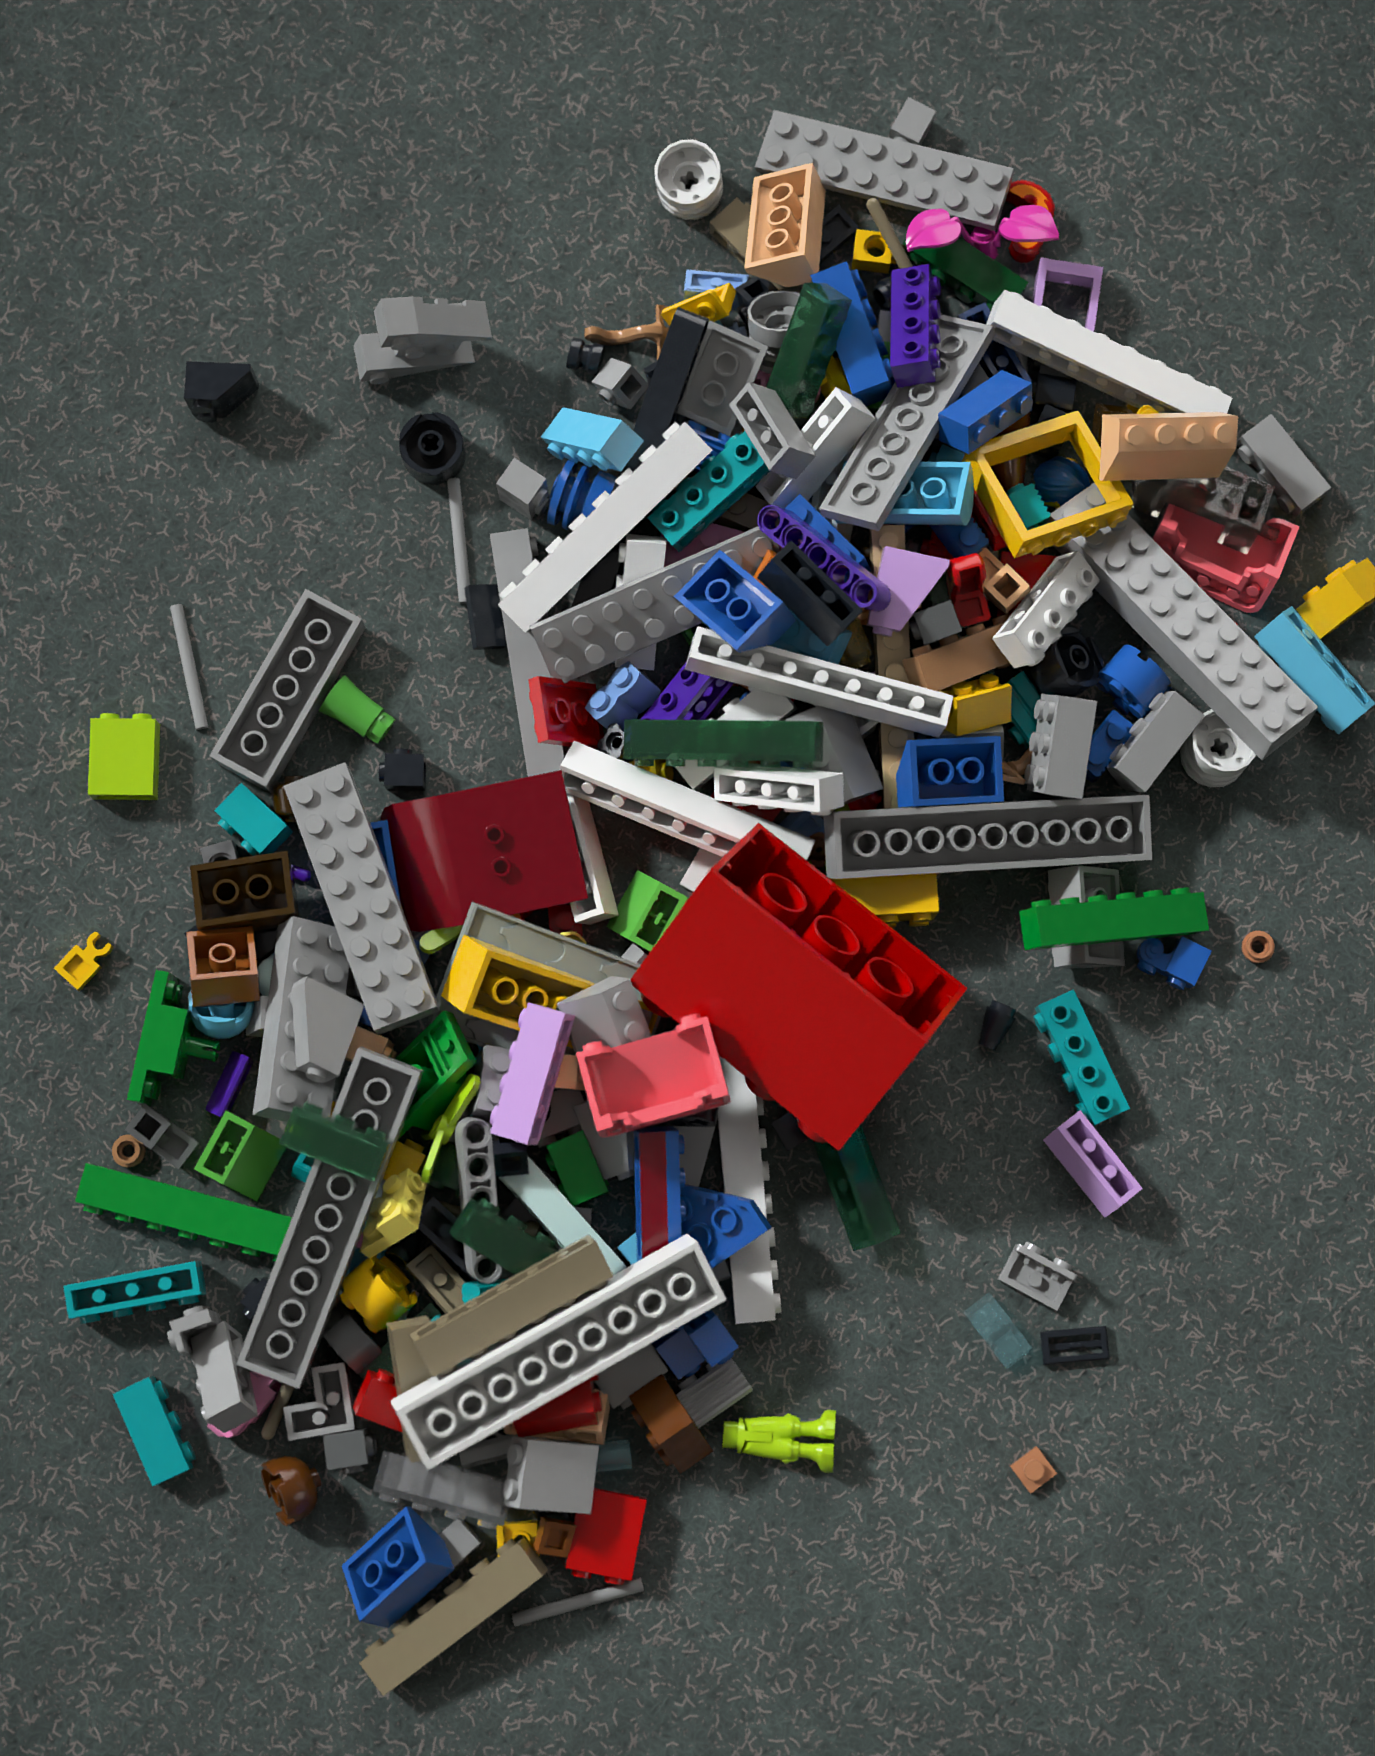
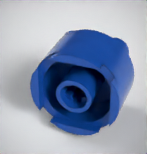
(1132, 681)

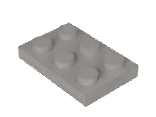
(719, 374)

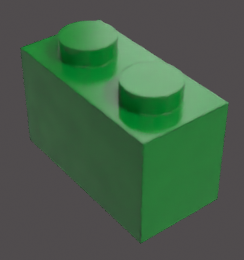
(577, 1169)

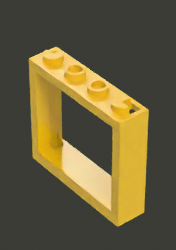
(1030, 440)

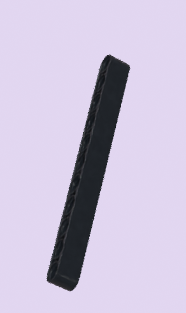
(654, 418)

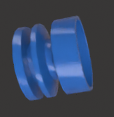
(576, 494)

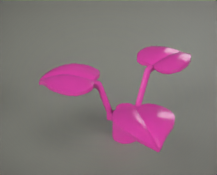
(936, 229)

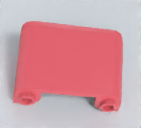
(1219, 570)
(653, 1078)

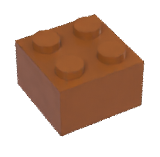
(223, 966)

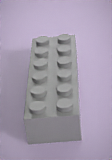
(288, 691)
(300, 951)

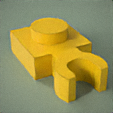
(80, 965)

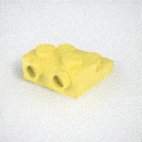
(395, 1213)

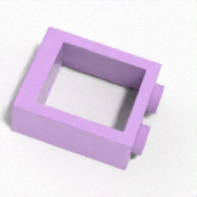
(1071, 274)

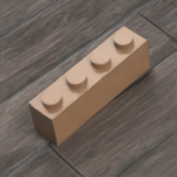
(956, 657)

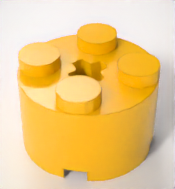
(378, 1292)

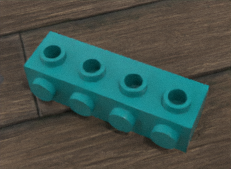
(709, 492)
(1081, 1058)
(133, 1290)

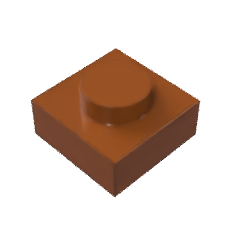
(554, 1537)

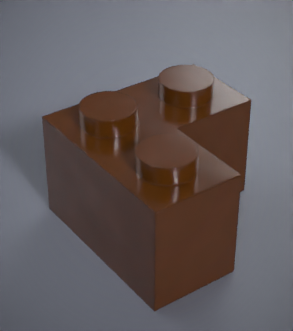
(671, 1427)

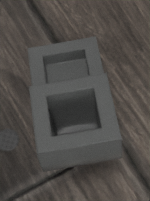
(162, 1136)
(350, 1339)

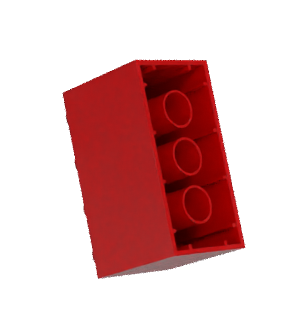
(797, 985)

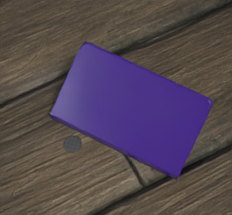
(229, 1084)

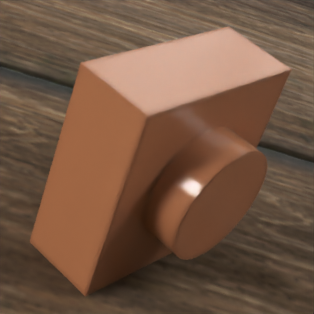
(1033, 1469)

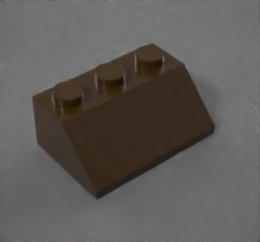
(244, 892)

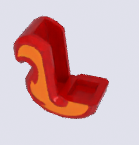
(1022, 194)
(965, 589)

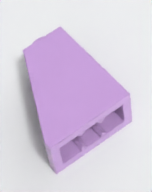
(910, 580)

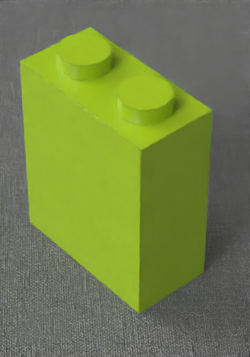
(124, 757)

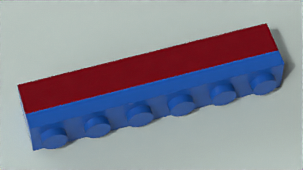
(658, 1188)

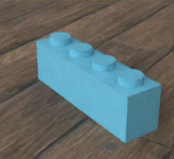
(591, 439)
(1314, 670)

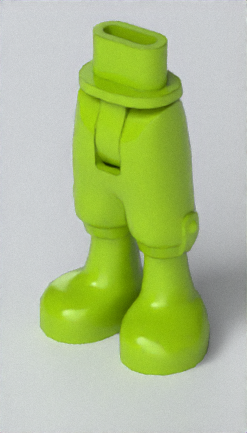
(775, 1437)

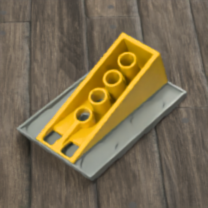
(510, 962)

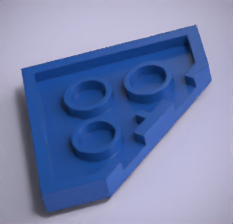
(720, 1222)

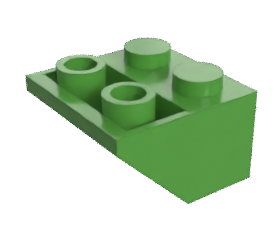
(646, 910)
(241, 1156)

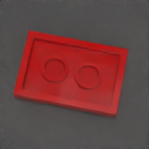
(562, 713)

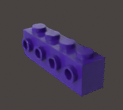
(914, 325)
(688, 697)

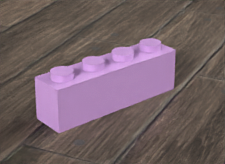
(531, 1073)

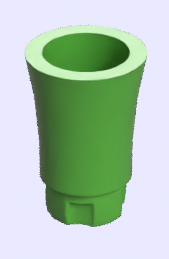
(357, 711)

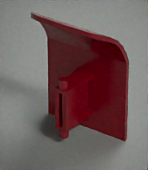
(485, 845)

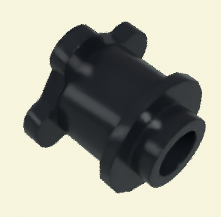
(613, 742)

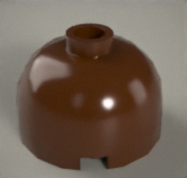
(291, 1487)

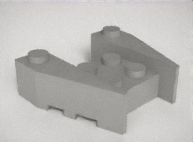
(420, 337)

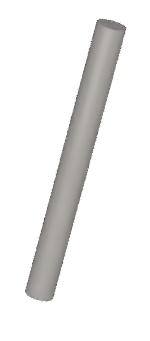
(459, 539)
(189, 666)
(577, 1602)

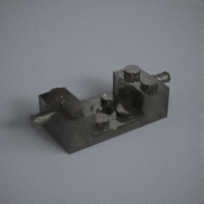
(1234, 502)

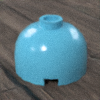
(221, 1020)

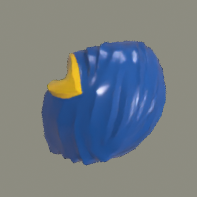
(1059, 480)

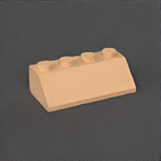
(786, 226)
(1166, 445)

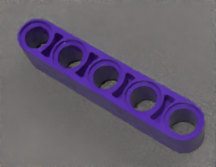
(836, 562)

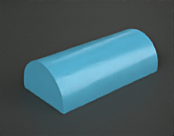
(935, 496)

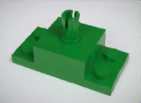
(165, 1041)
(445, 1060)

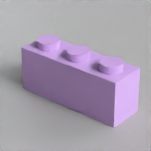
(1092, 1164)

